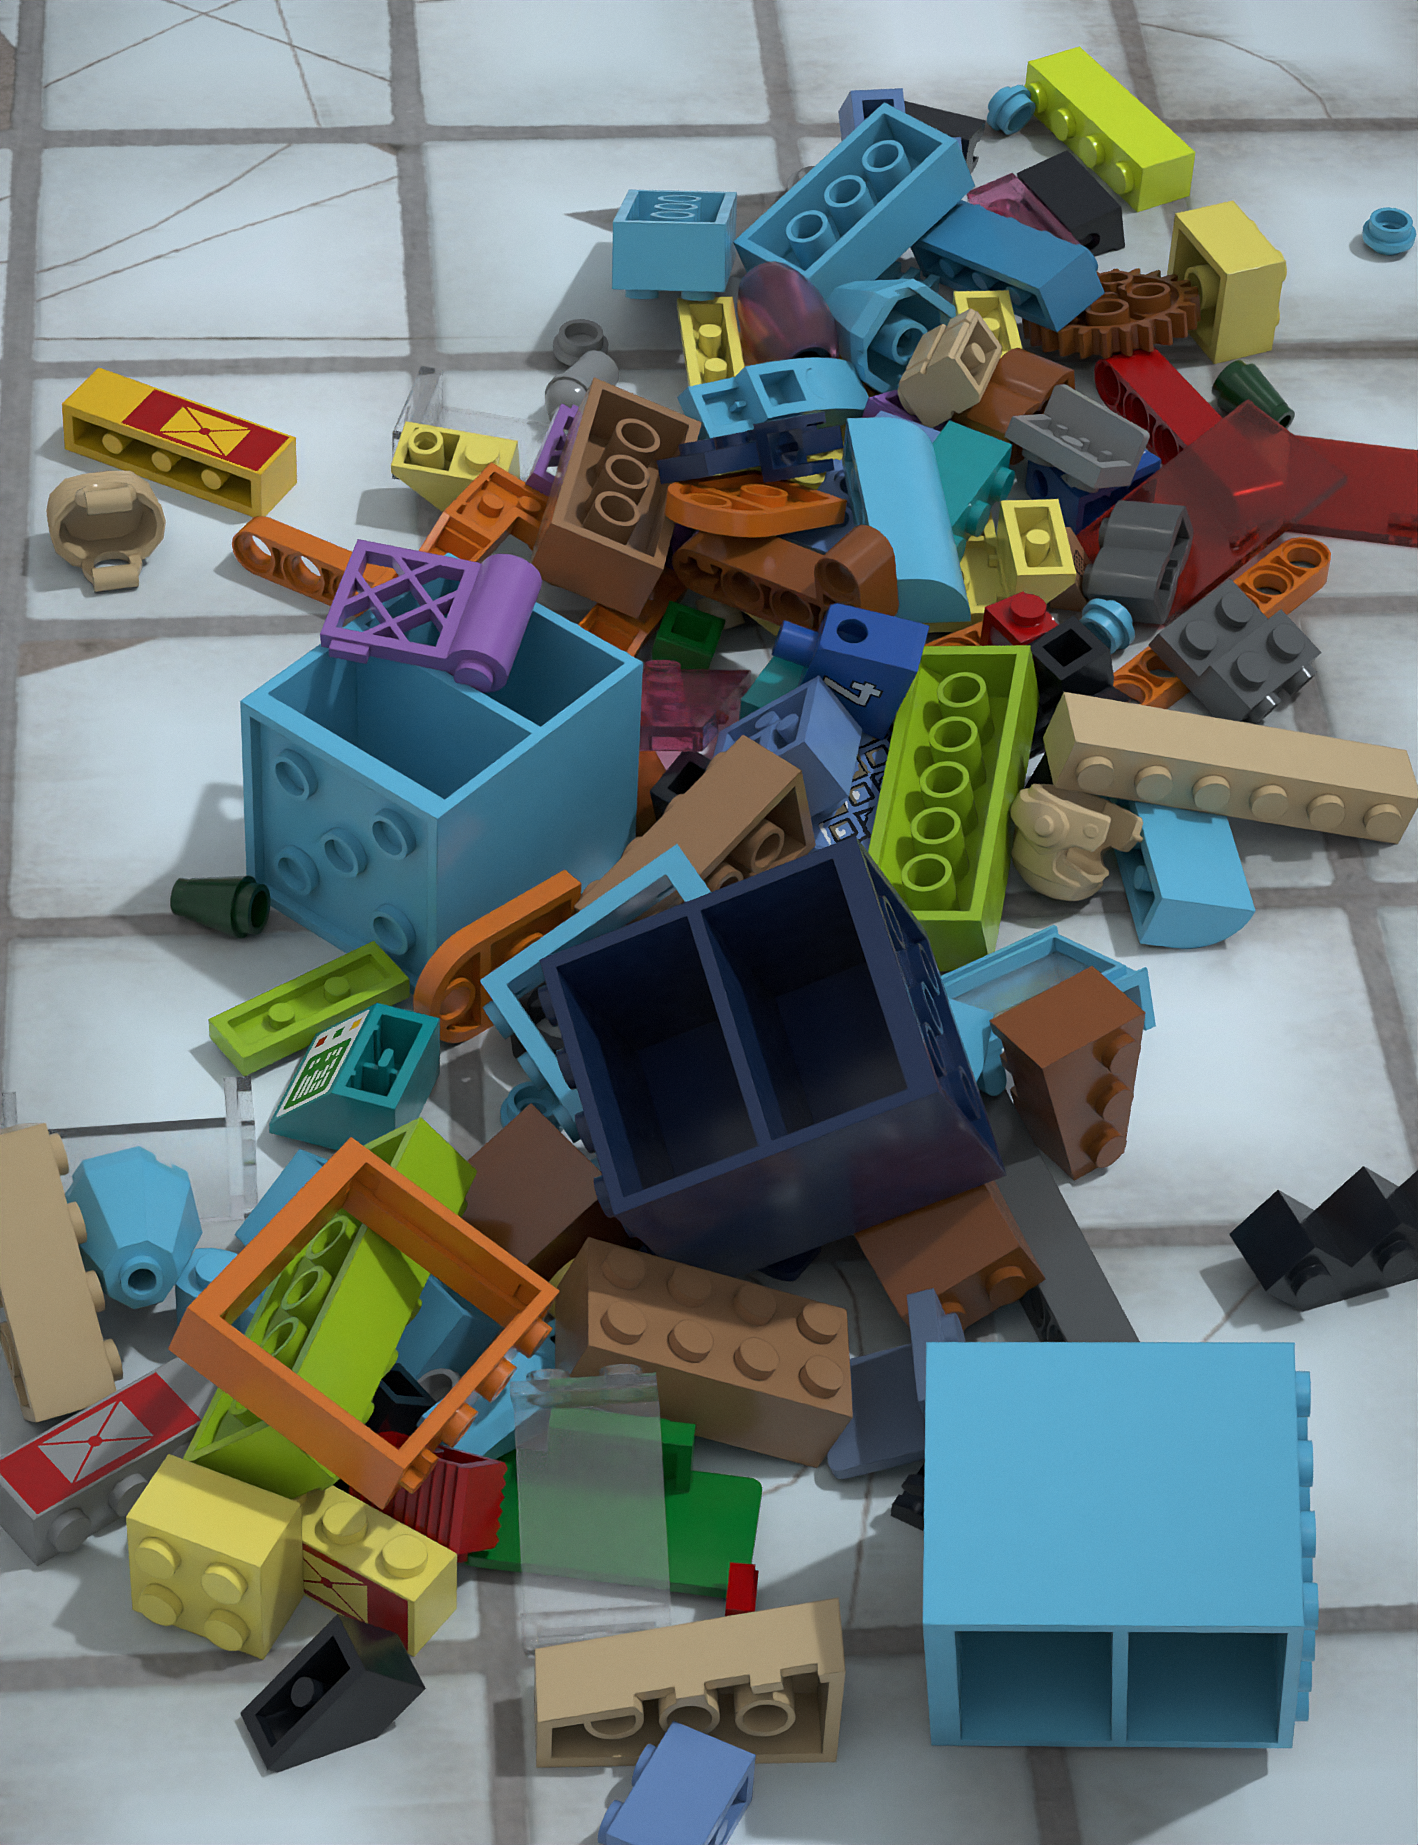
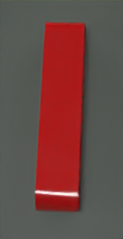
(1155, 398)

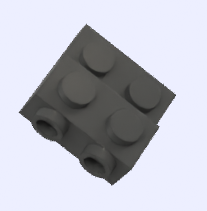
(1236, 654)

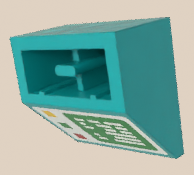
(361, 1078)

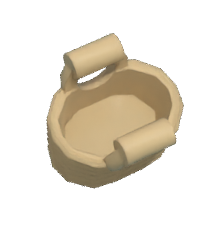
(105, 519)

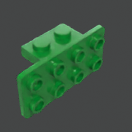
(707, 1519)

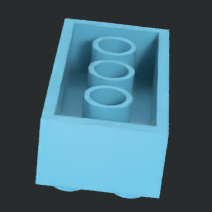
(861, 202)
(674, 243)

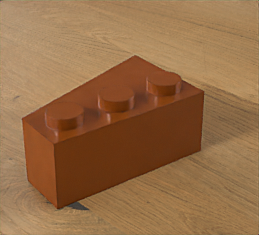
(1074, 1069)

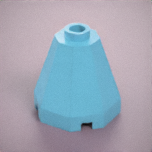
(883, 324)
(136, 1223)

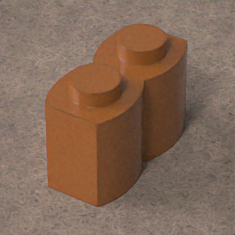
(1017, 387)

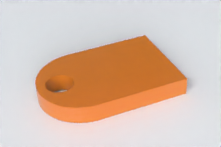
(747, 507)
(452, 977)

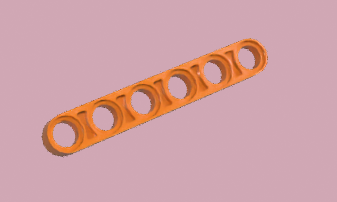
(286, 564)
(1272, 572)

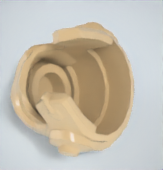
(1064, 839)

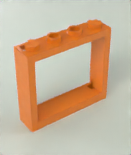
(424, 1233)

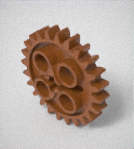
(1128, 316)

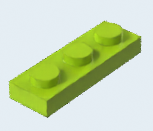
(295, 1011)

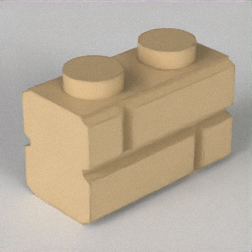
(949, 369)

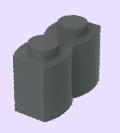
(1140, 558)

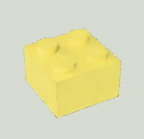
(1235, 278)
(215, 1556)

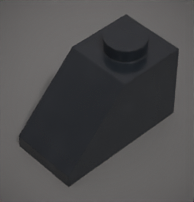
(332, 1694)

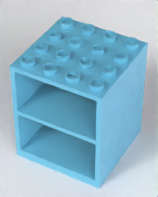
(419, 804)
(1118, 1544)

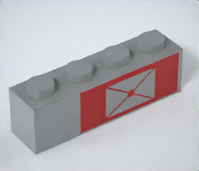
(99, 1460)

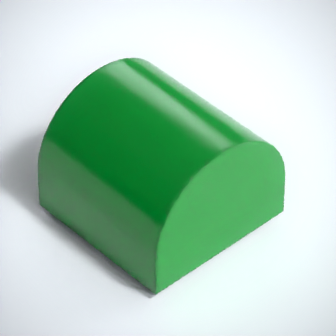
(687, 637)

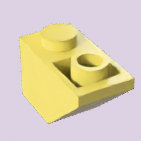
(445, 461)

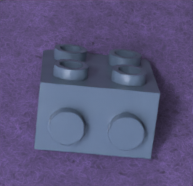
(891, 1395)

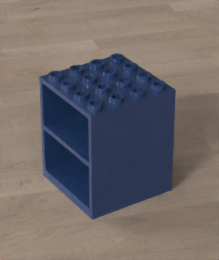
(769, 1066)

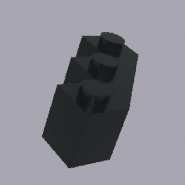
(1342, 1249)

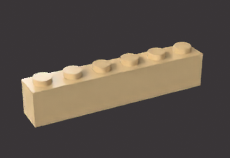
(1230, 768)

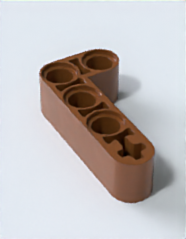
(790, 581)

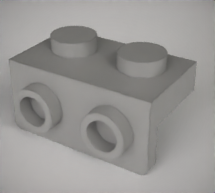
(1081, 440)

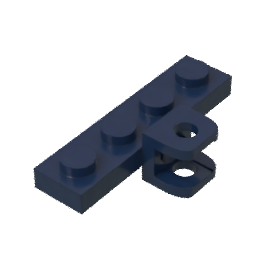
(774, 445)

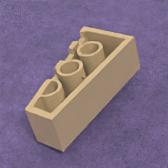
(46, 1294)
(746, 1678)

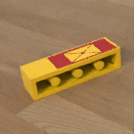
(180, 443)

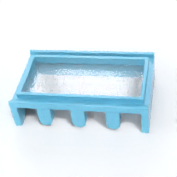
(1028, 969)

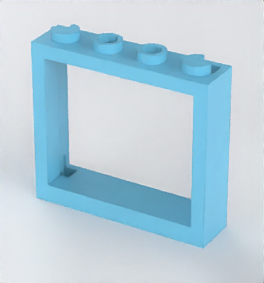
(524, 972)

